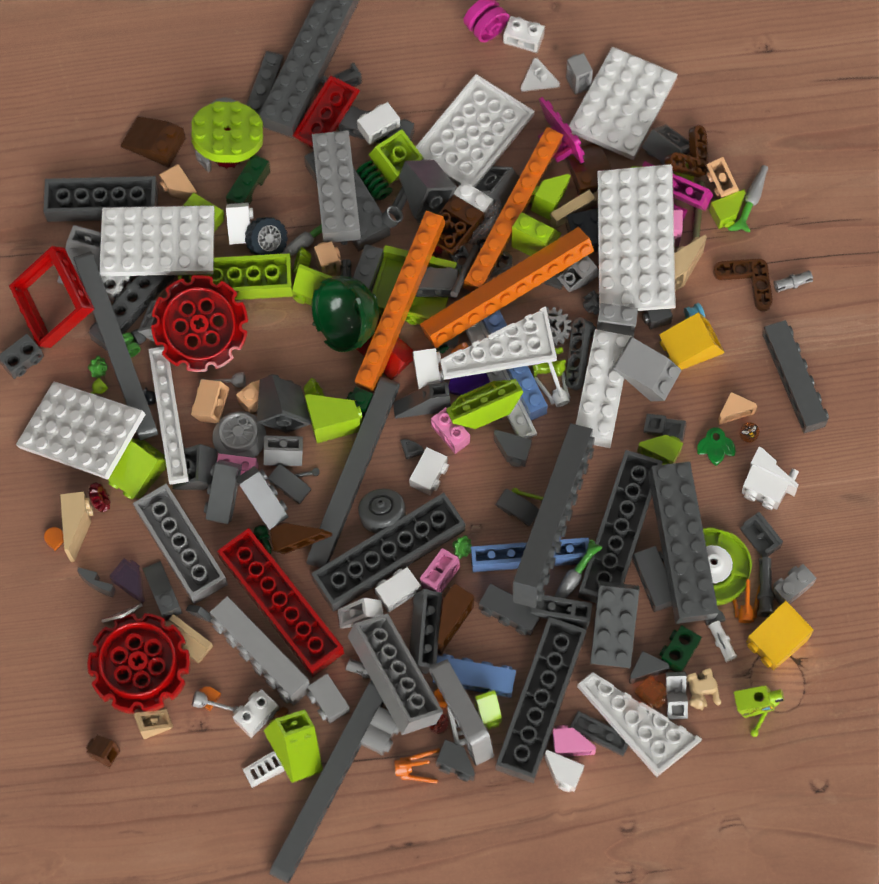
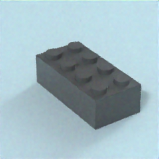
(614, 624)

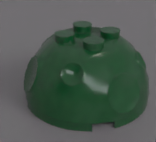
(344, 312)

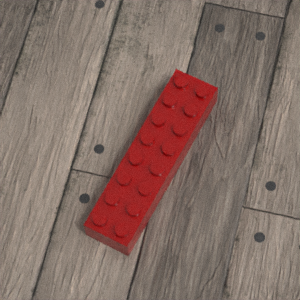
(280, 602)

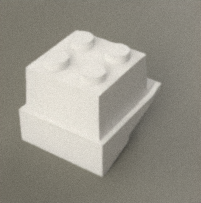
(767, 481)

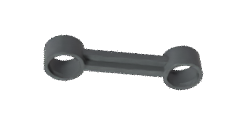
(395, 210)

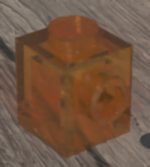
(651, 692)

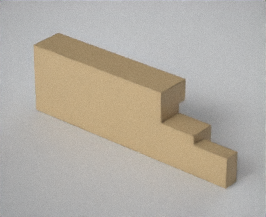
(576, 205)
(195, 643)

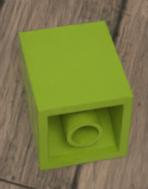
(532, 235)
(333, 417)
(137, 469)

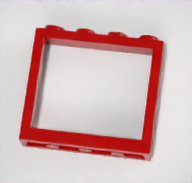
(58, 257)

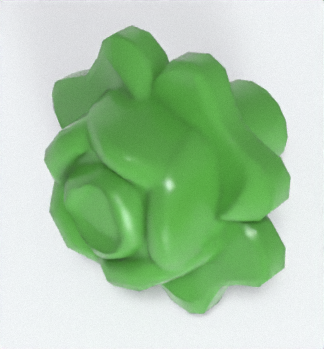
(98, 367)
(462, 546)

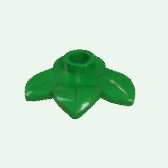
(716, 448)

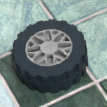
(266, 236)

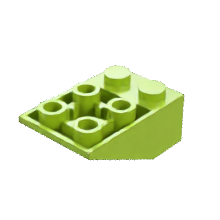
(295, 745)

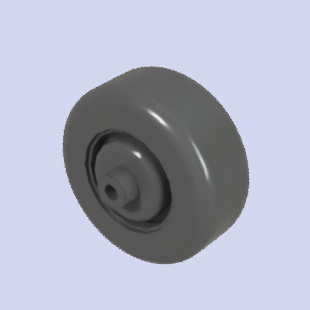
(381, 509)

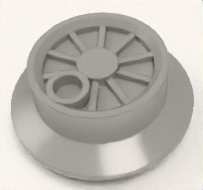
(239, 435)

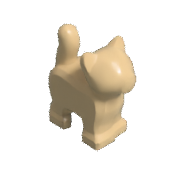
(701, 687)

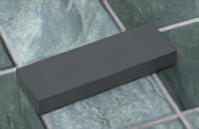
(599, 733)

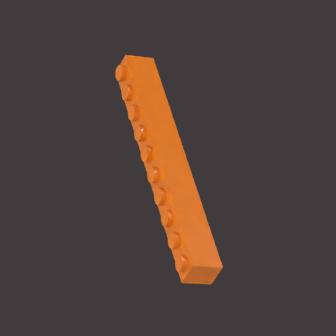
(516, 203)
(507, 287)
(400, 301)

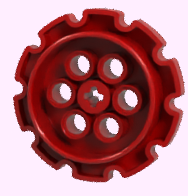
(170, 311)
(127, 693)

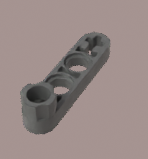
(580, 330)

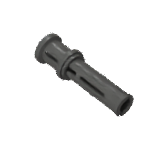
(766, 595)

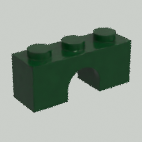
(254, 173)

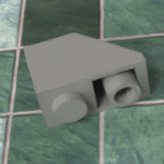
(579, 274)

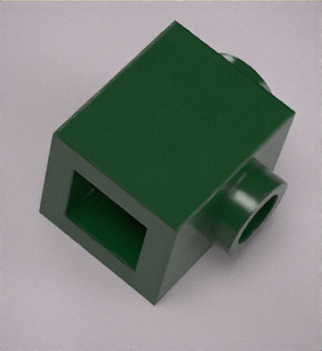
(362, 398)

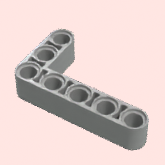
(464, 712)

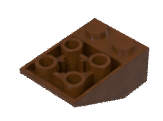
(460, 223)

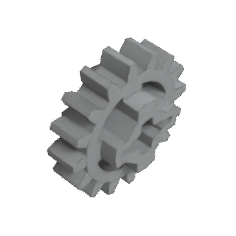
(556, 320)

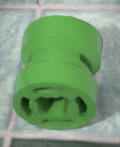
(133, 348)

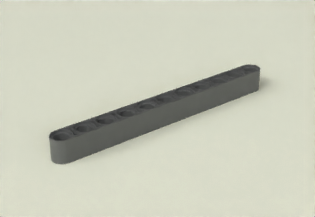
(114, 342)
(354, 471)
(326, 786)

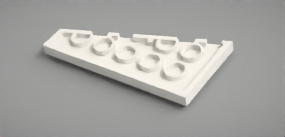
(511, 347)
(645, 730)

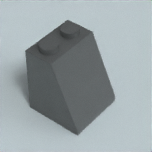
(426, 186)
(281, 405)

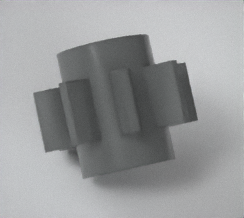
(591, 302)

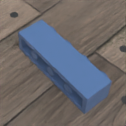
(482, 676)

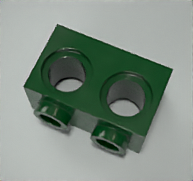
(683, 651)

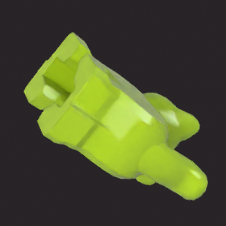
(543, 368)

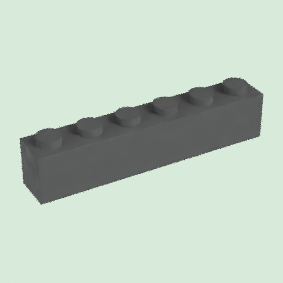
(795, 376)

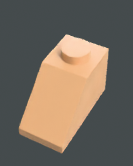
(176, 183)
(248, 397)

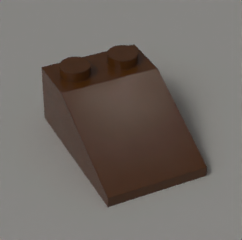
(154, 140)
(586, 174)
(455, 610)

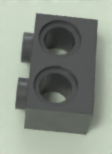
(17, 353)

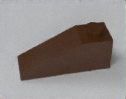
(292, 537)

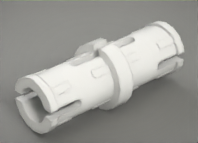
(722, 641)

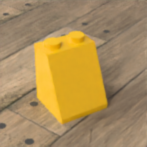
(691, 342)
(779, 636)

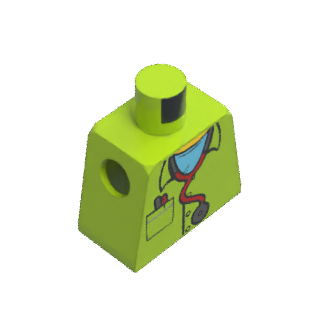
(749, 700)

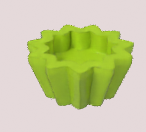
(303, 257)
(312, 387)

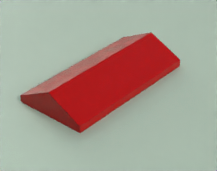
(326, 110)
(399, 359)

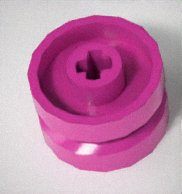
(486, 19)

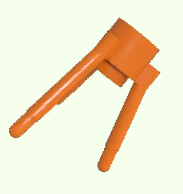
(746, 613)
(404, 766)

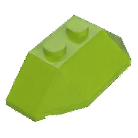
(485, 403)

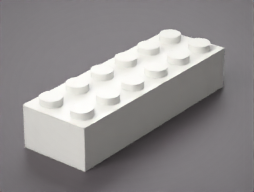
(602, 387)

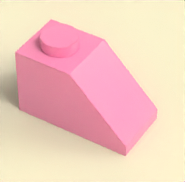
(571, 743)

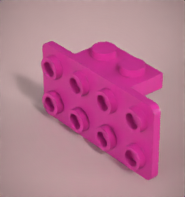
(569, 143)

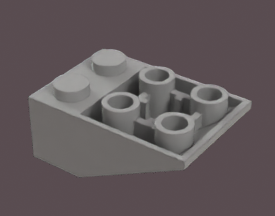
(80, 242)

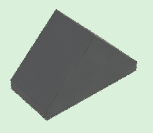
(647, 666)

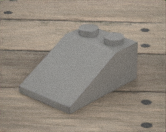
(647, 370)

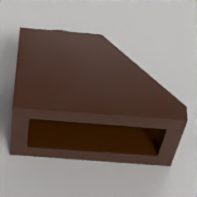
(103, 750)

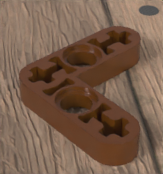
(698, 139)
(751, 272)

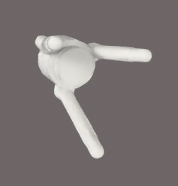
(560, 397)

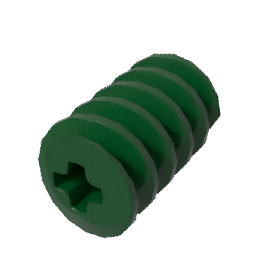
(374, 181)

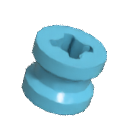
(693, 310)

